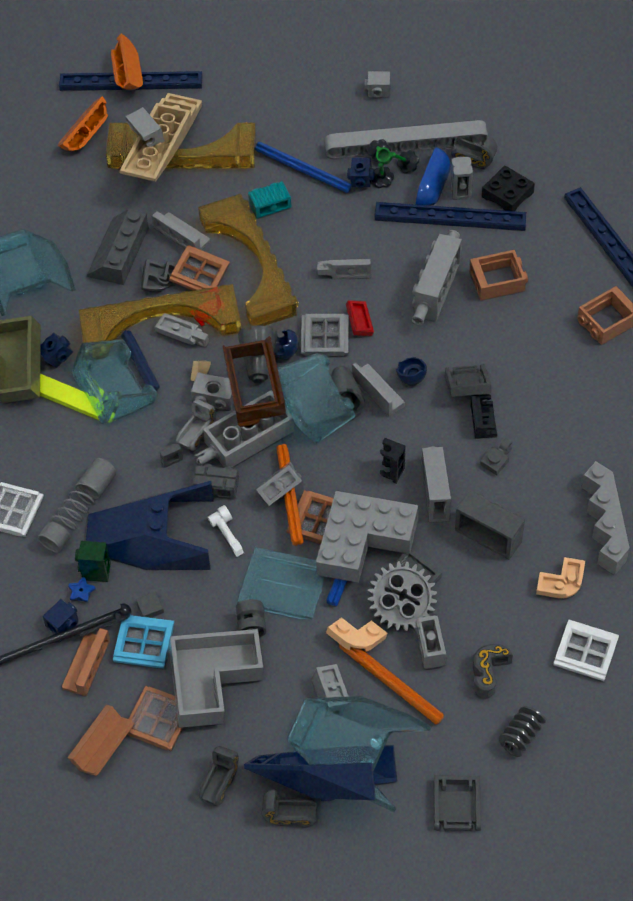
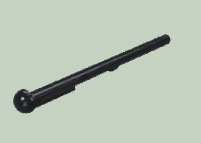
(82, 629)

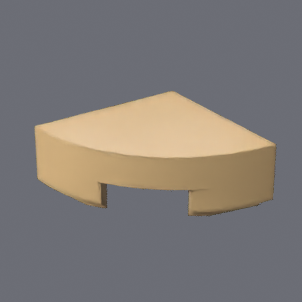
(201, 367)

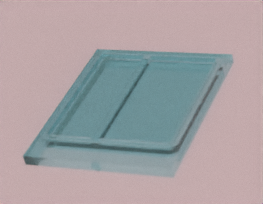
(283, 583)

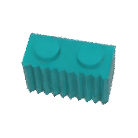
(269, 199)

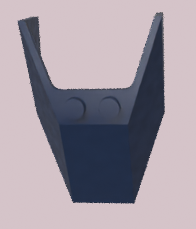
(139, 536)
(326, 781)

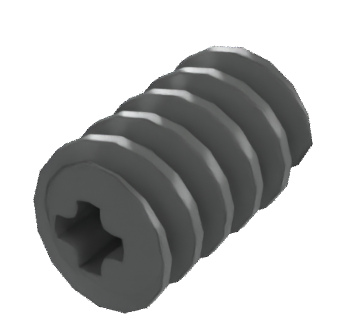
(520, 729)

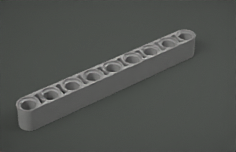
(406, 138)

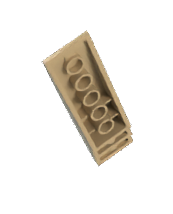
(175, 117)

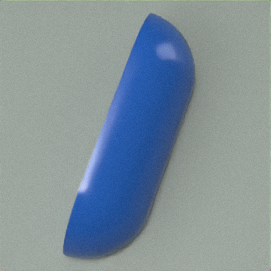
(434, 178)

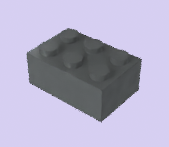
(489, 524)

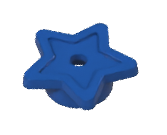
(83, 595)

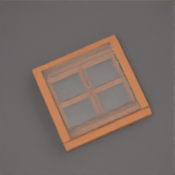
(198, 269)
(313, 515)
(155, 719)

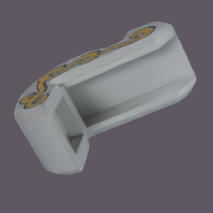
(192, 432)

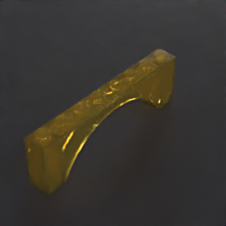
(230, 151)
(273, 297)
(211, 305)

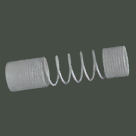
(92, 485)

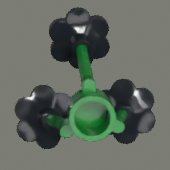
(381, 152)

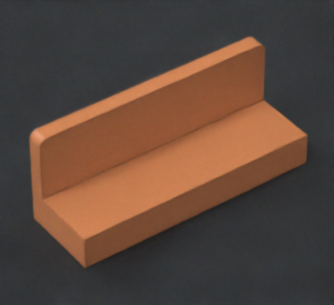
(86, 662)
(100, 741)

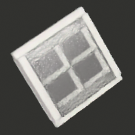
(17, 508)
(586, 650)

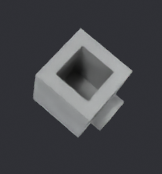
(378, 84)

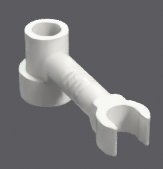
(220, 519)

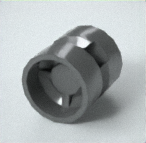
(251, 616)

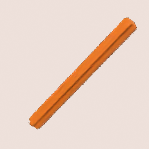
(290, 501)
(395, 684)

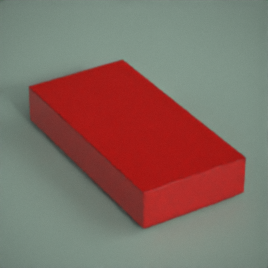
(359, 318)

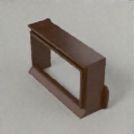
(252, 414)

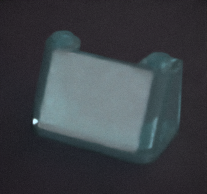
(108, 381)
(314, 397)

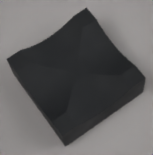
(508, 189)

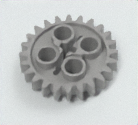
(409, 578)

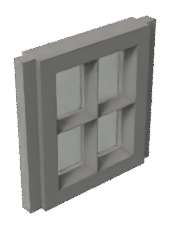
(324, 334)

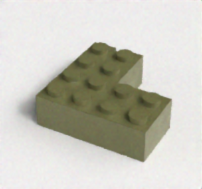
(19, 359)

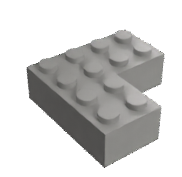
(362, 523)
(206, 662)

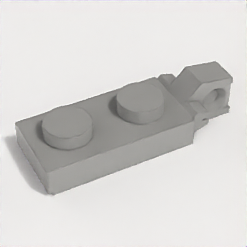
(345, 268)
(181, 330)

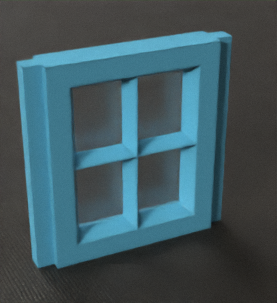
(143, 641)

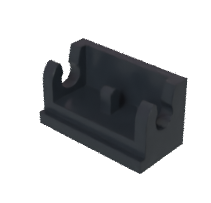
(483, 416)
(394, 458)

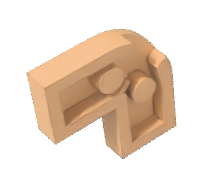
(565, 584)
(348, 636)

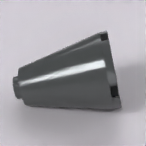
(256, 365)
(348, 387)

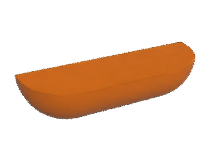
(126, 64)
(85, 126)

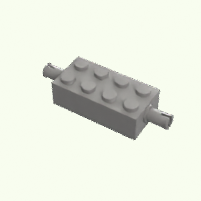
(436, 277)
(235, 443)

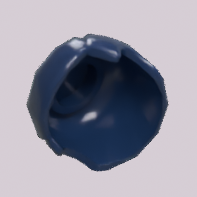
(286, 345)
(412, 370)

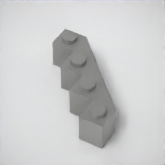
(606, 508)

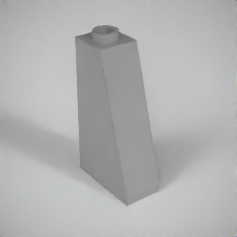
(436, 484)

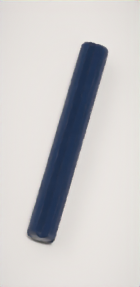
(139, 360)

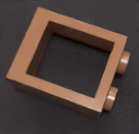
(494, 262)
(611, 297)

